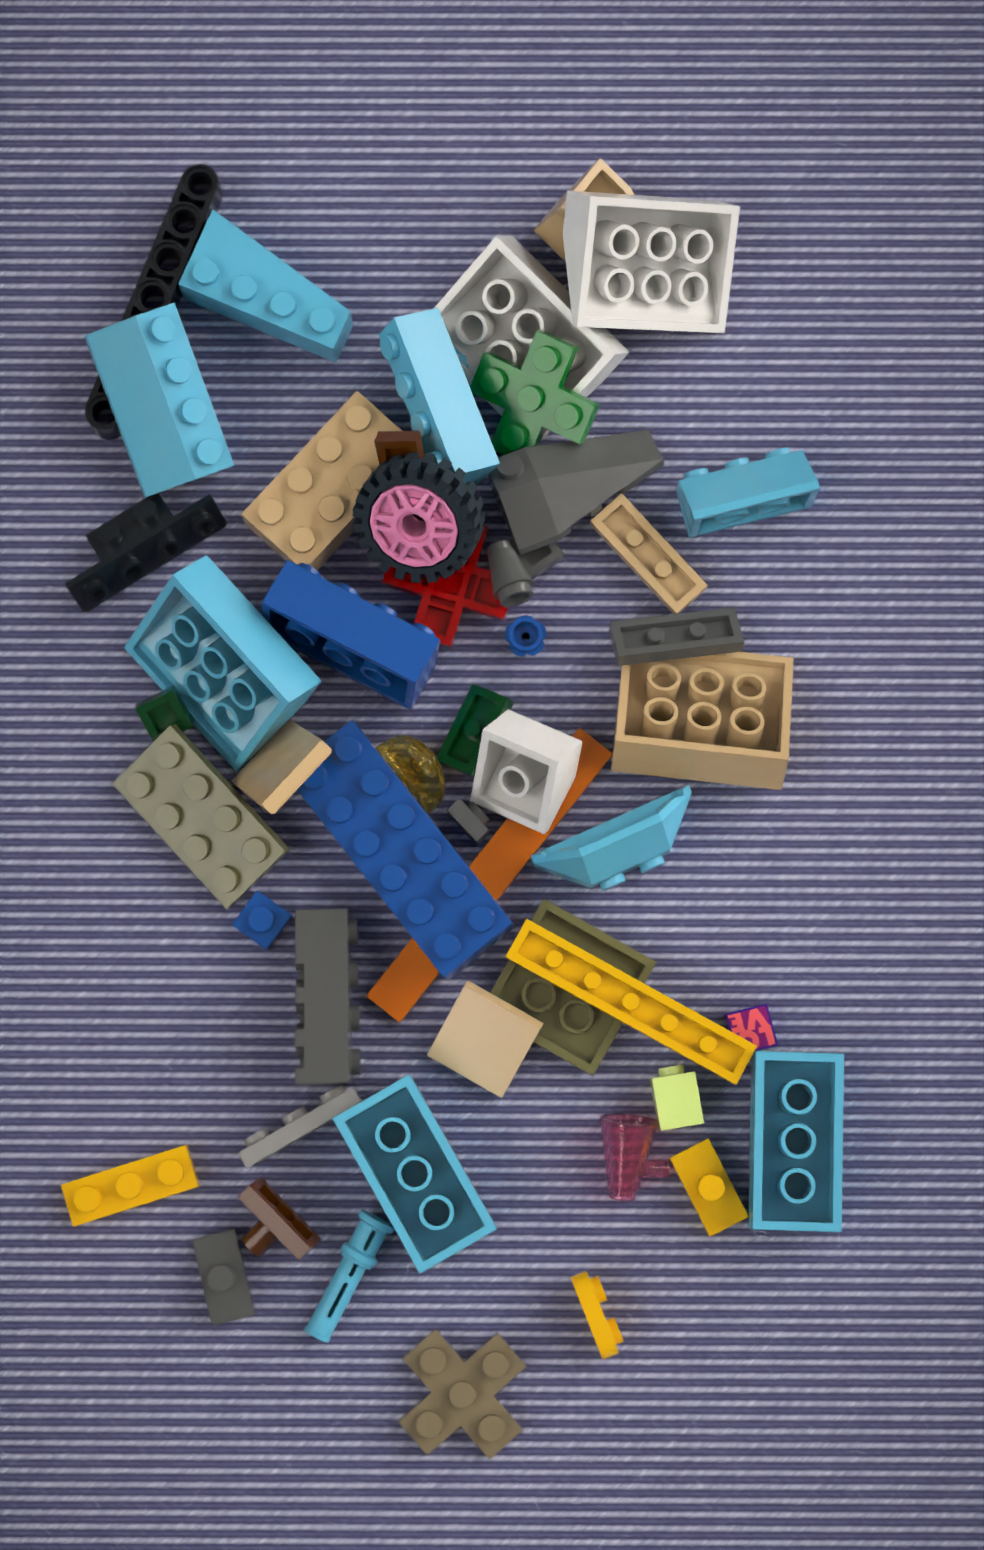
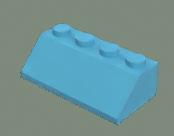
(438, 393)
(159, 399)

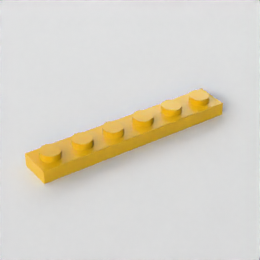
(631, 1001)

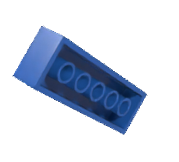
(403, 853)

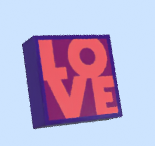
(753, 1025)

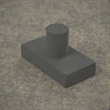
(224, 1277)

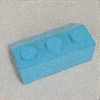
(746, 491)

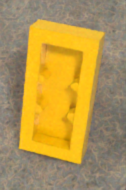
(708, 1187)

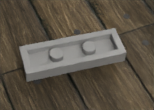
(298, 1125)

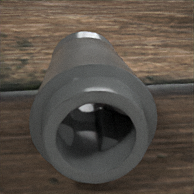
(508, 575)

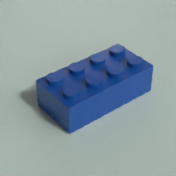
(351, 634)

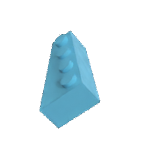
(259, 290)

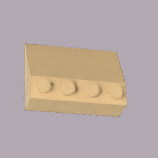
(706, 719)

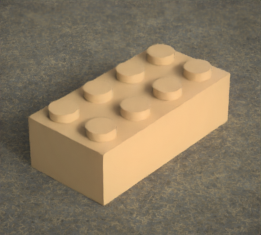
(312, 499)

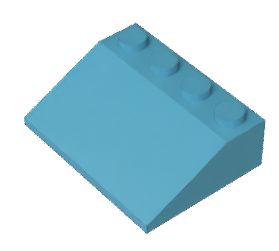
(222, 660)

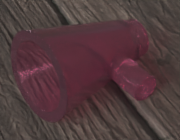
(626, 1152)

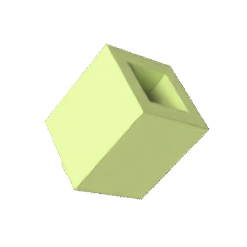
(676, 1098)

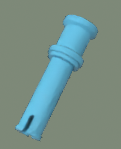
(359, 1250)

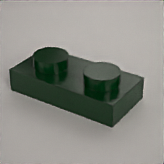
(464, 737)

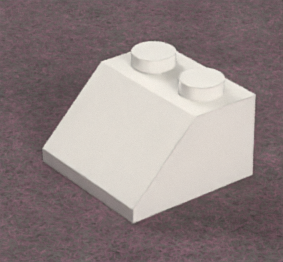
(524, 770)

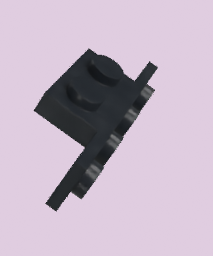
(139, 544)

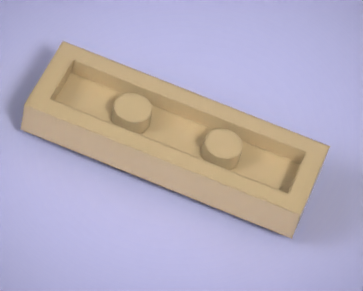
(648, 554)

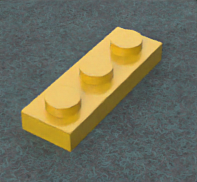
(130, 1185)

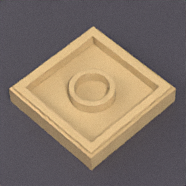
(484, 1039)

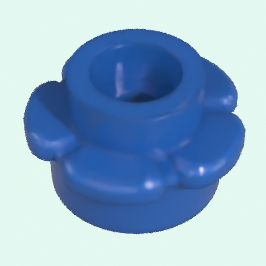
(528, 625)

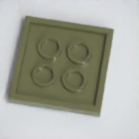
(570, 1025)

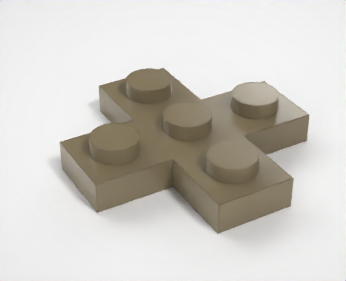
(462, 1393)

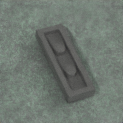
(676, 636)

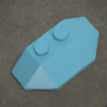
(618, 845)

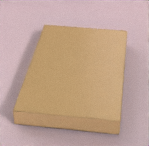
(281, 766)

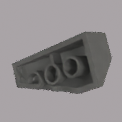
(559, 483)

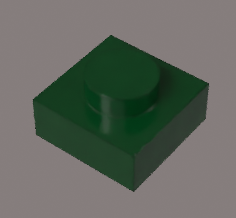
(162, 711)

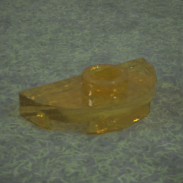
(416, 768)

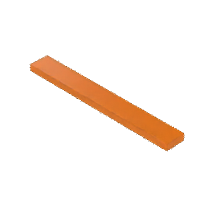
(496, 869)

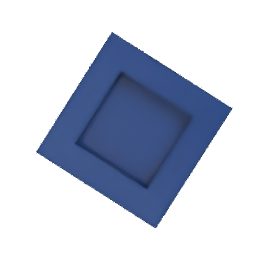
(262, 920)

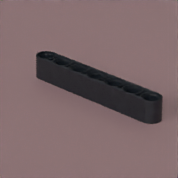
(157, 281)

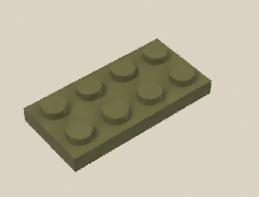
(201, 816)

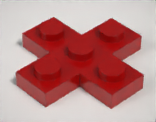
(447, 598)

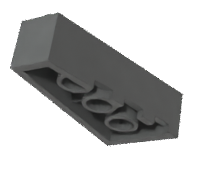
(325, 997)

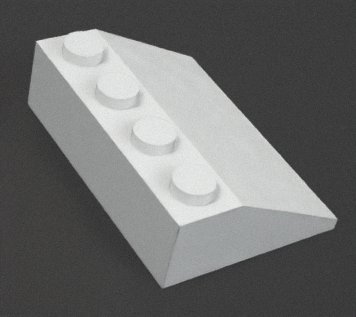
(649, 261)
(504, 304)

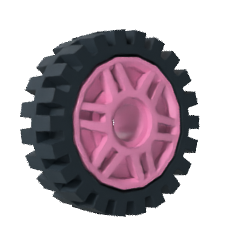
(435, 494)

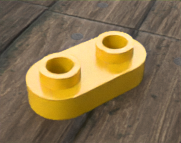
(604, 1331)

